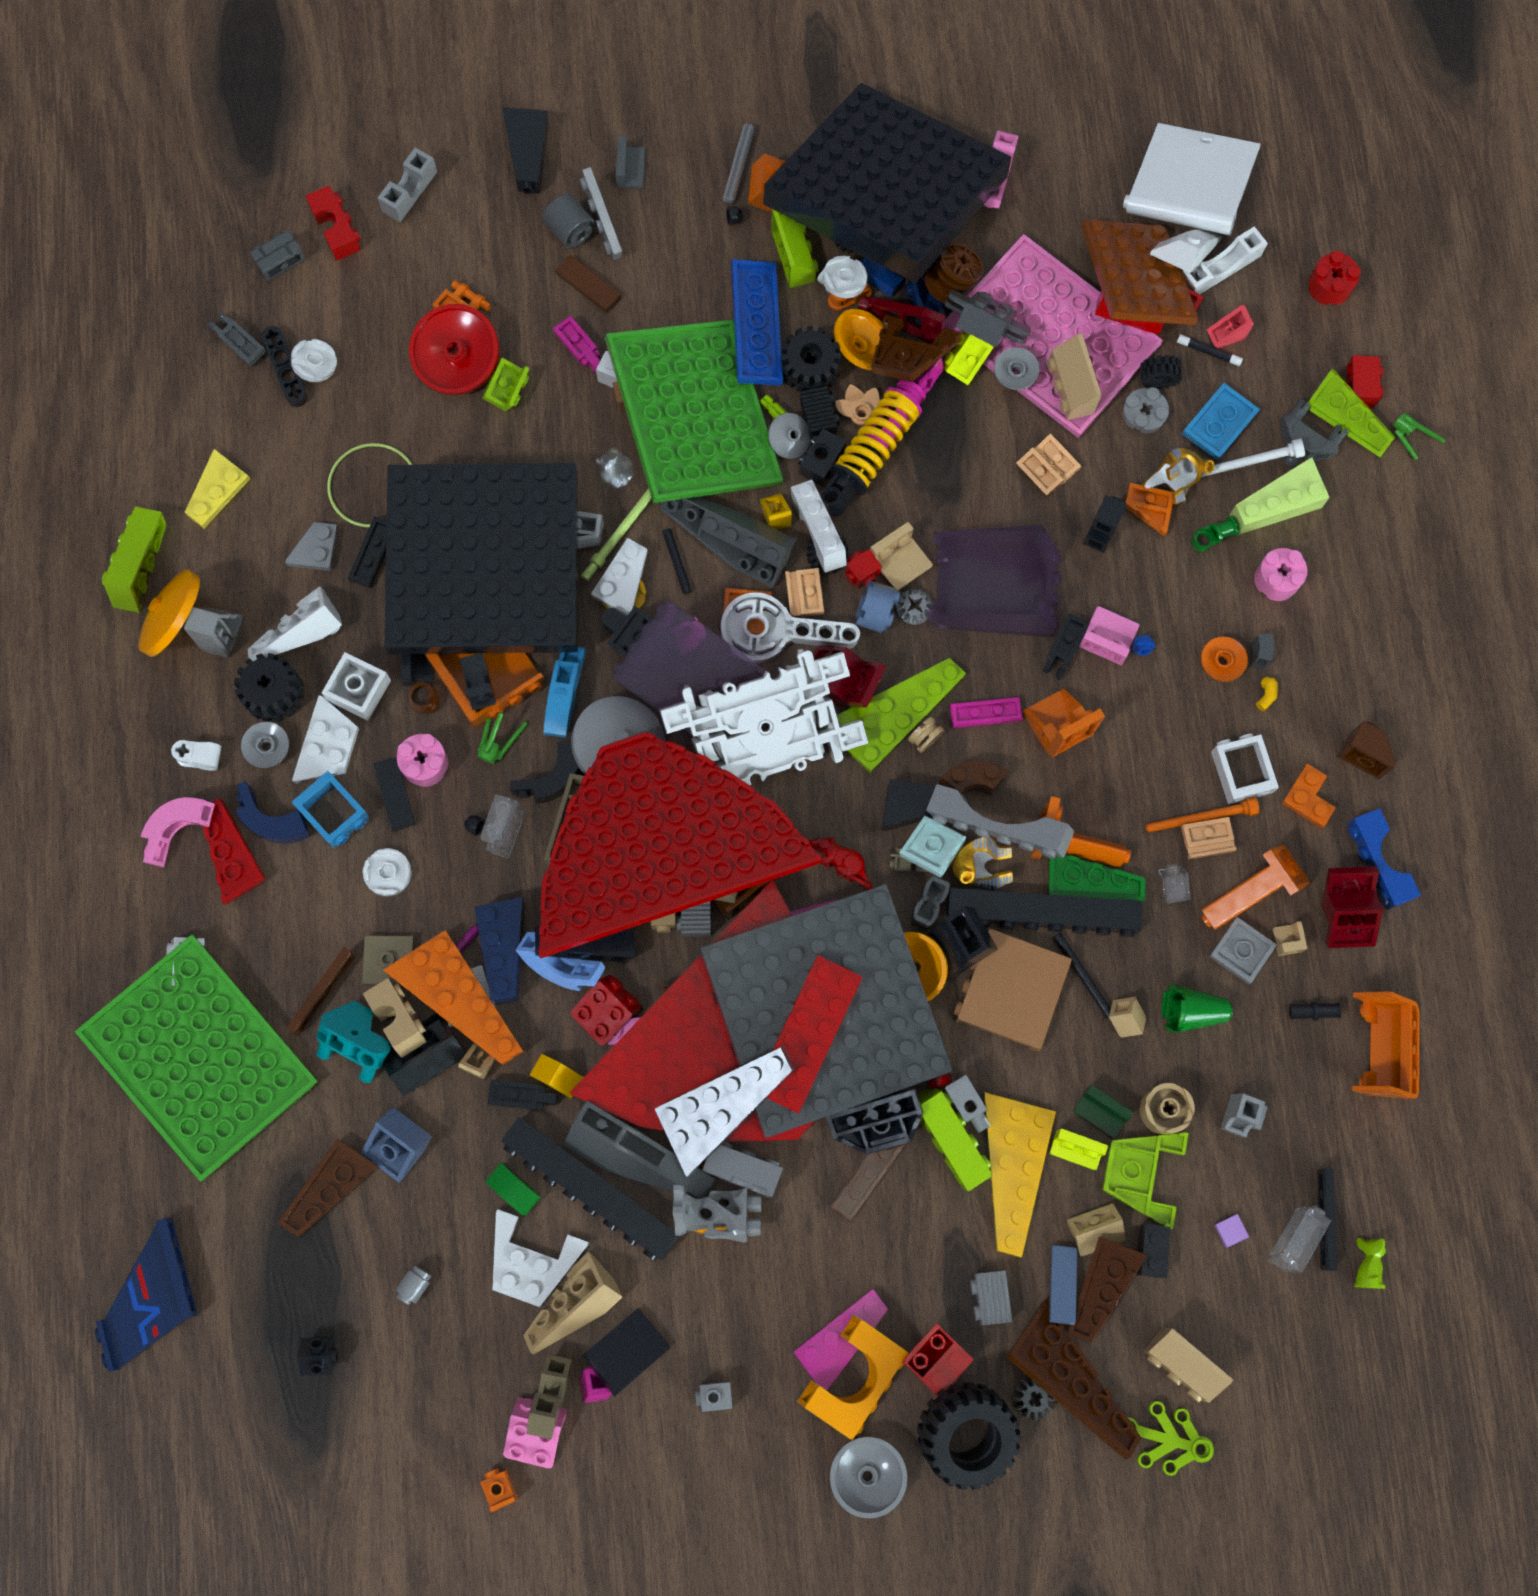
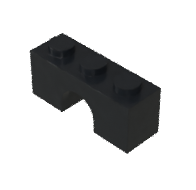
(1105, 523)

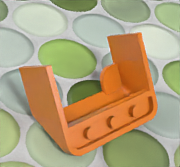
(1392, 1045)

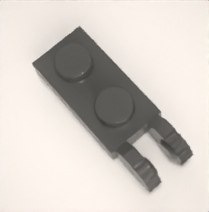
(238, 340)

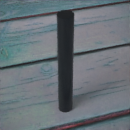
(677, 562)

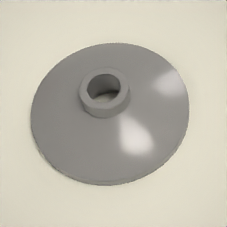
(1020, 360)
(780, 437)
(260, 735)

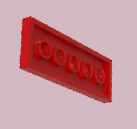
(813, 1027)

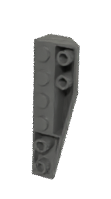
(734, 537)
(629, 1153)

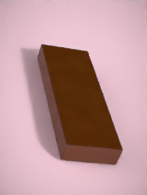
(588, 283)

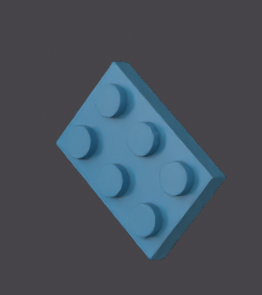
(1220, 421)

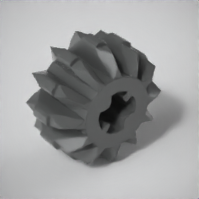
(1025, 1397)

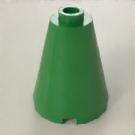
(1193, 1009)

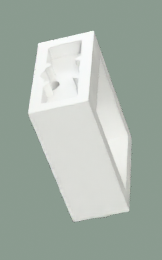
(1260, 789)

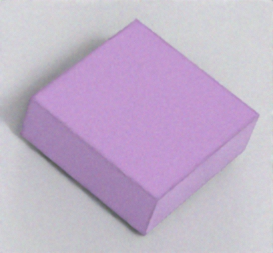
(1231, 1230)

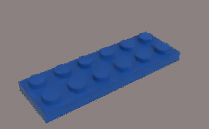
(756, 322)

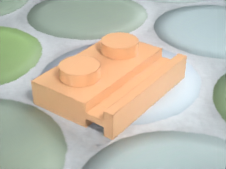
(804, 592)
(1208, 838)

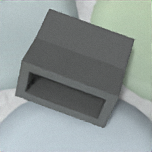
(1262, 651)

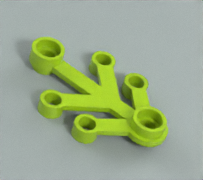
(1171, 1440)

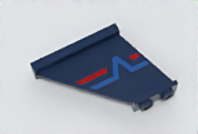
(150, 1301)

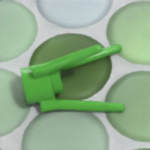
(1406, 425)
(488, 749)

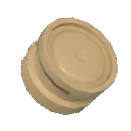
(926, 735)

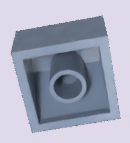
(395, 1144)

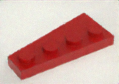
(233, 860)

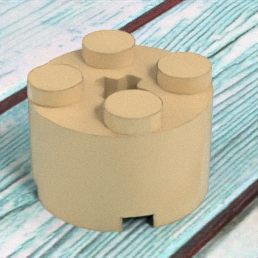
(1167, 1122)

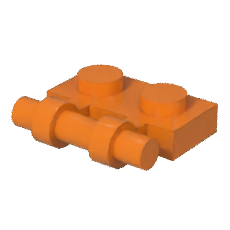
(462, 290)

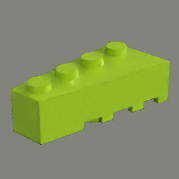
(134, 559)
(952, 1139)

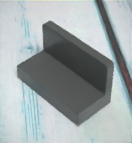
(629, 165)

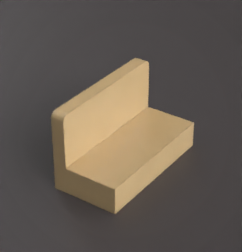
(1098, 1223)

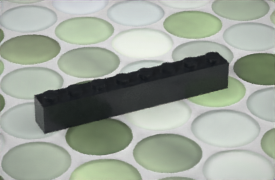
(1050, 911)
(589, 1188)

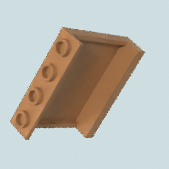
(1014, 991)

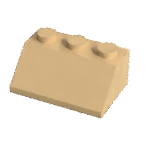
(1074, 378)
(1187, 1365)

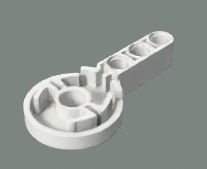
(778, 630)

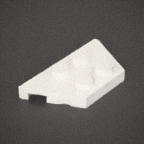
(326, 744)

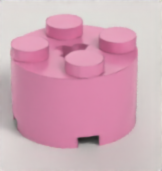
(1281, 574)
(409, 758)

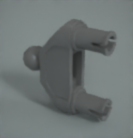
(1314, 444)

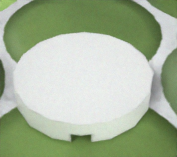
(844, 277)
(313, 360)
(387, 872)

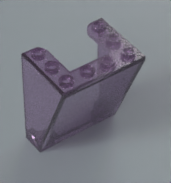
(997, 581)
(680, 653)

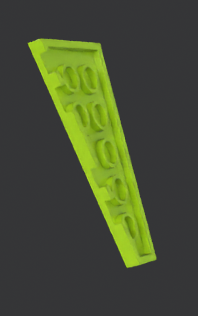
(899, 710)

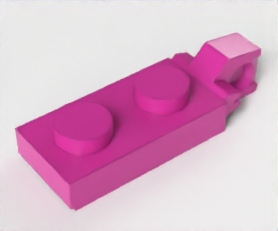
(578, 343)

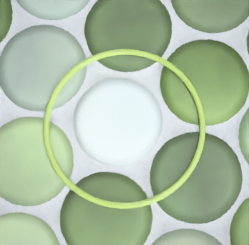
(340, 459)

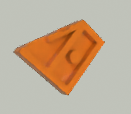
(1150, 506)

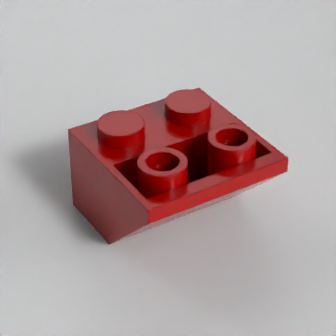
(937, 1360)

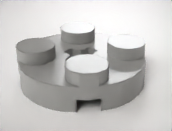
(1141, 421)

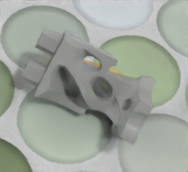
(731, 1218)

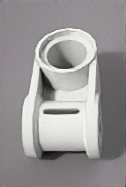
(201, 754)

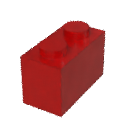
(1364, 378)

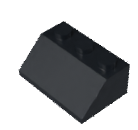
(427, 1060)

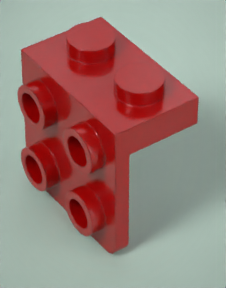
(605, 1009)

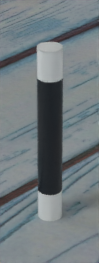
(1210, 350)

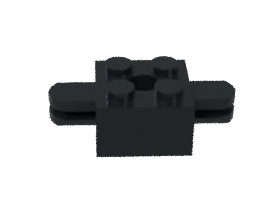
(624, 627)

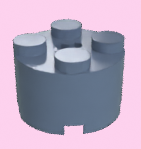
(876, 607)

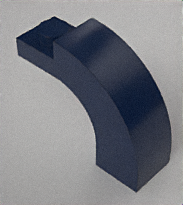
(278, 830)

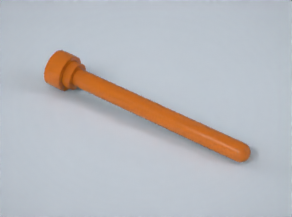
(1247, 807)

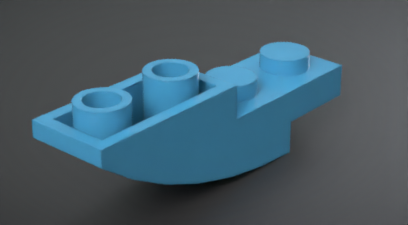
(562, 693)

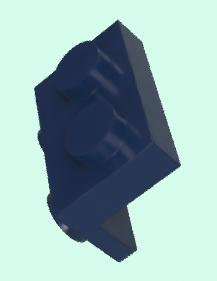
(921, 297)

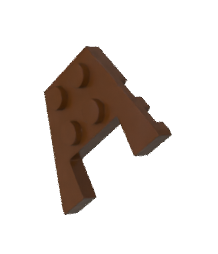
(905, 357)

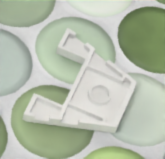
(527, 1273)

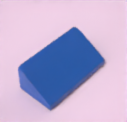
(881, 277)

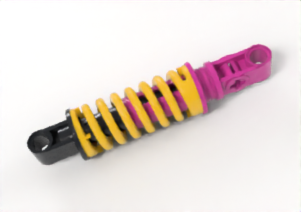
(877, 437)

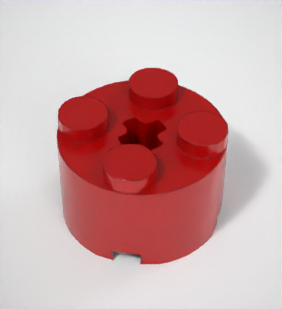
(1334, 278)

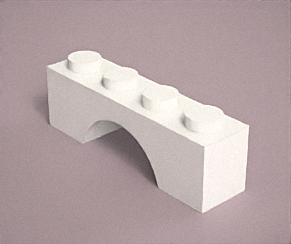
(1239, 254)
(822, 530)

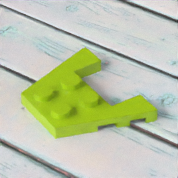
(1132, 1173)

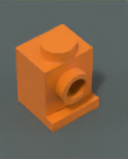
(507, 1493)

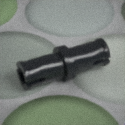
(1315, 1011)

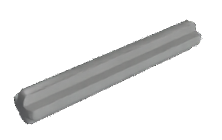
(738, 163)

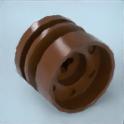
(954, 269)

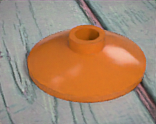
(1231, 652)

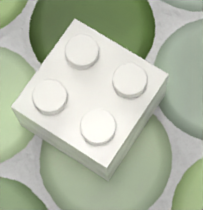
(356, 686)

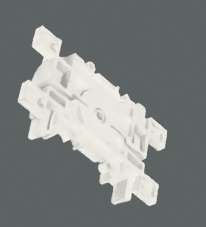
(770, 702)

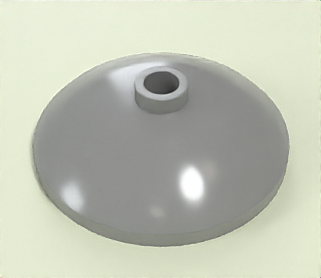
(876, 1495)

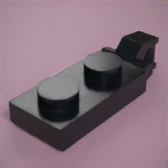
(519, 1095)

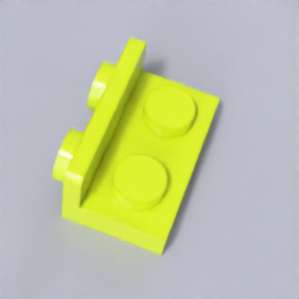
(967, 357)
(1077, 1149)

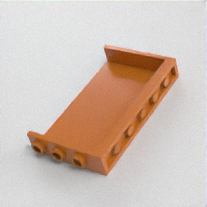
(510, 676)

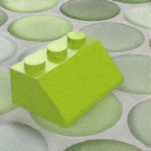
(793, 250)

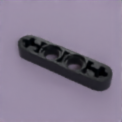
(284, 366)

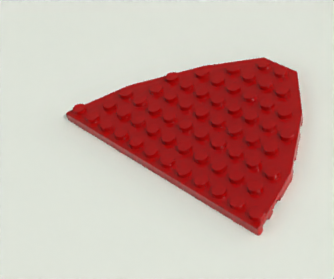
(656, 838)
(679, 1043)

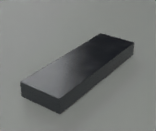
(370, 554)
(394, 794)

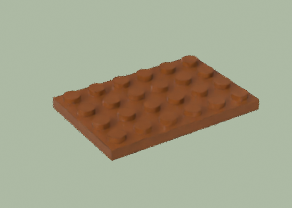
(1133, 280)

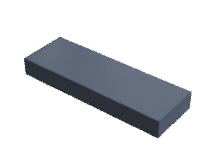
(1063, 1285)

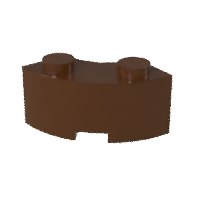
(974, 777)

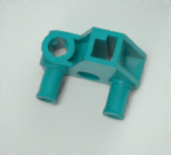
(351, 1027)

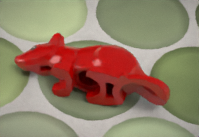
(846, 861)

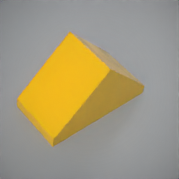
(776, 512)
(555, 1075)

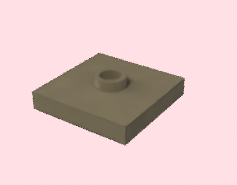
(381, 953)

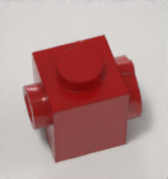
(862, 567)

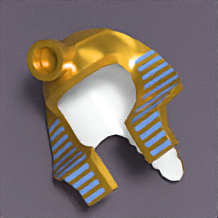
(1180, 471)
(970, 862)

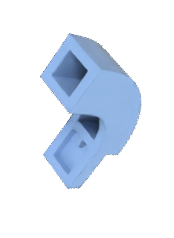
(562, 971)

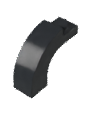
(478, 681)
(554, 783)

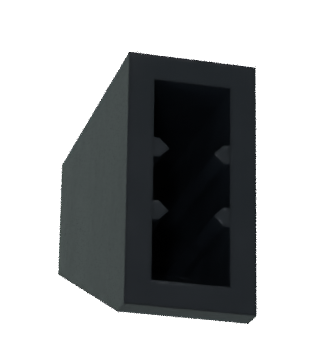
(906, 804)

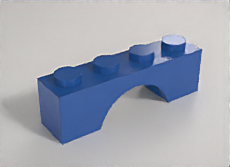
(1393, 886)

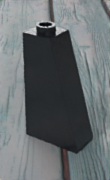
(527, 141)

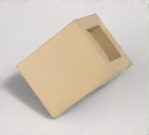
(1289, 939)
(1127, 1017)

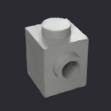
(714, 1396)

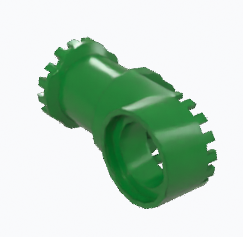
(1215, 533)

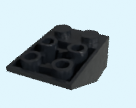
(963, 940)

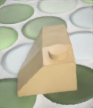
(583, 1298)

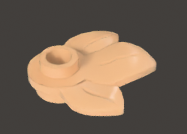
(858, 402)

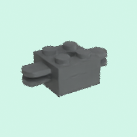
(987, 318)

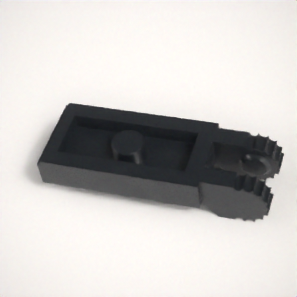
(1066, 643)

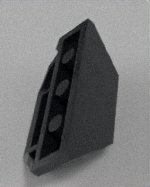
(879, 1122)

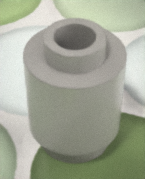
(413, 1285)

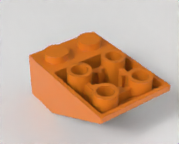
(760, 174)

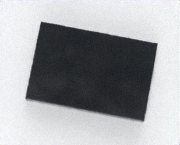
(626, 1352)

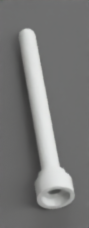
(1294, 449)

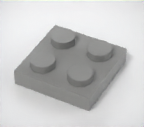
(1242, 950)

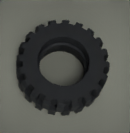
(989, 1457)

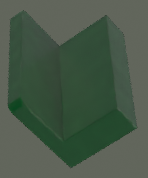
(1102, 1111)

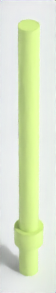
(598, 559)

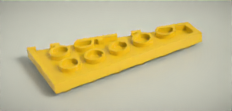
(1017, 1156)

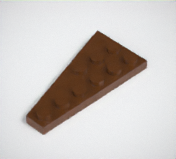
(1066, 1375)

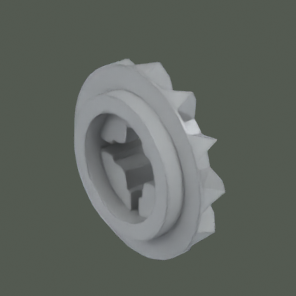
(914, 616)

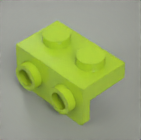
(505, 385)

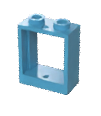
(315, 793)

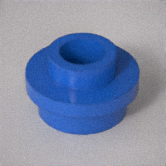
(1143, 645)

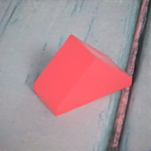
(1231, 328)

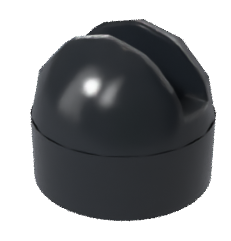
(733, 215)
(474, 824)

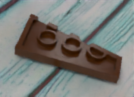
(330, 1182)
(1105, 1284)

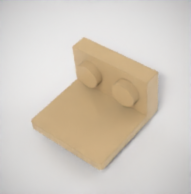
(900, 557)

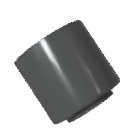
(568, 221)

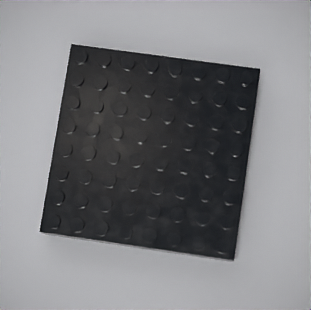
(887, 181)
(481, 558)

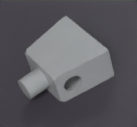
(963, 1092)

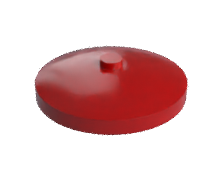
(454, 349)

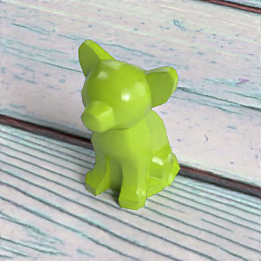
(1370, 1270)

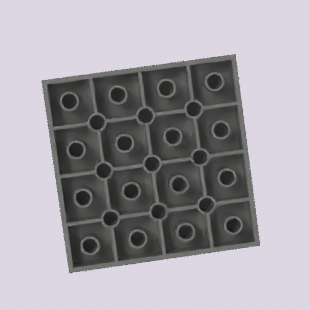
(888, 1028)

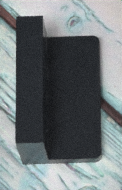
(415, 669)

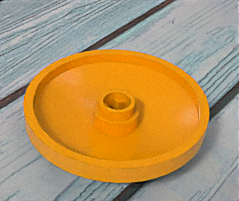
(168, 612)

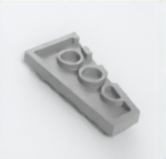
(603, 220)

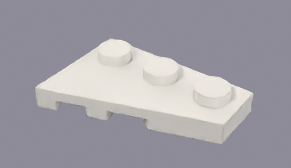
(621, 580)

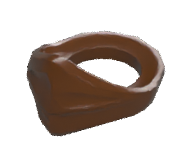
(433, 702)

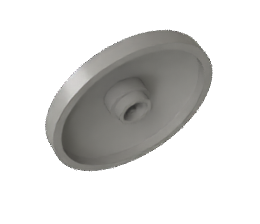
(609, 722)

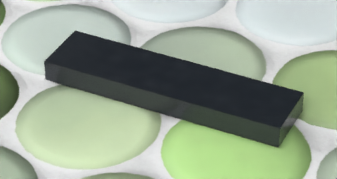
(1326, 1202)

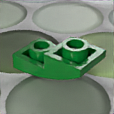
(513, 1189)

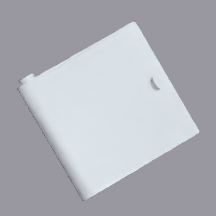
(1192, 178)

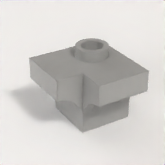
(1243, 1114)

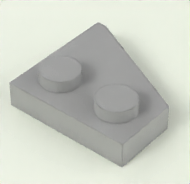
(315, 548)

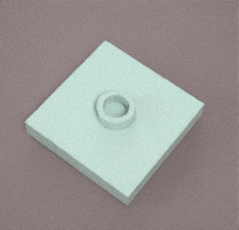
(932, 846)

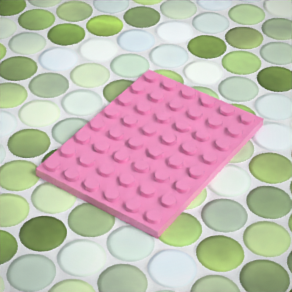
(1056, 308)

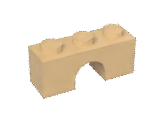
(404, 1032)

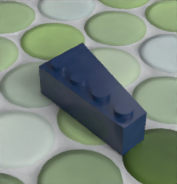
(500, 934)

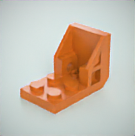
(1062, 722)

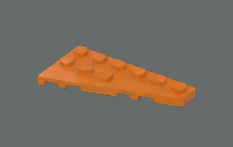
(448, 986)

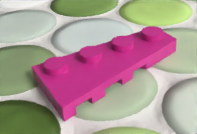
(827, 1352)

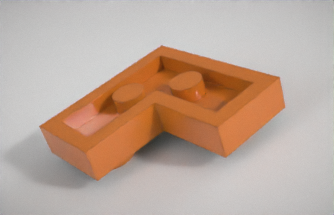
(1303, 797)

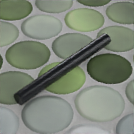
(1083, 975)

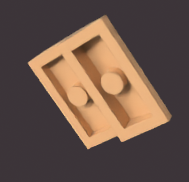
(1048, 465)

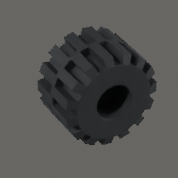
(813, 348)
(269, 687)

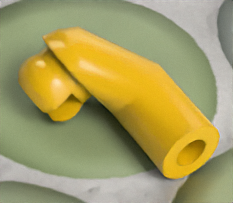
(1271, 693)

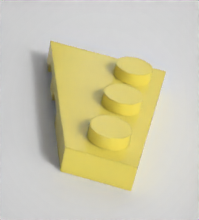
(215, 489)

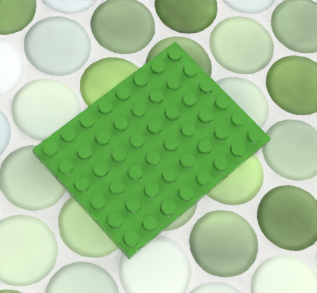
(688, 412)
(196, 1057)

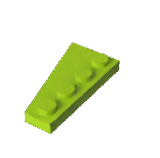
(1341, 406)

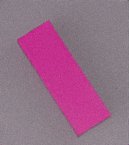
(986, 712)

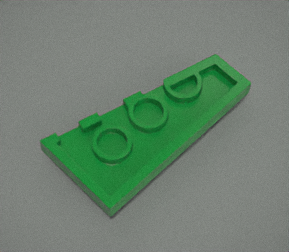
(1091, 880)

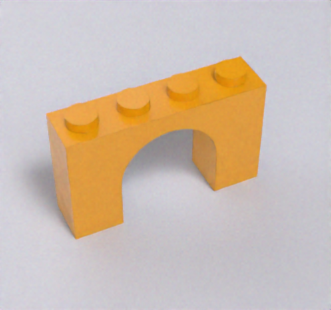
(850, 1412)

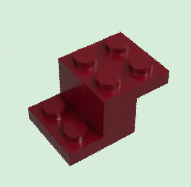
(857, 688)
(1352, 907)

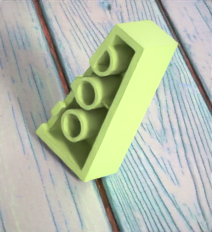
(1286, 497)

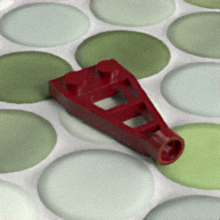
(931, 321)

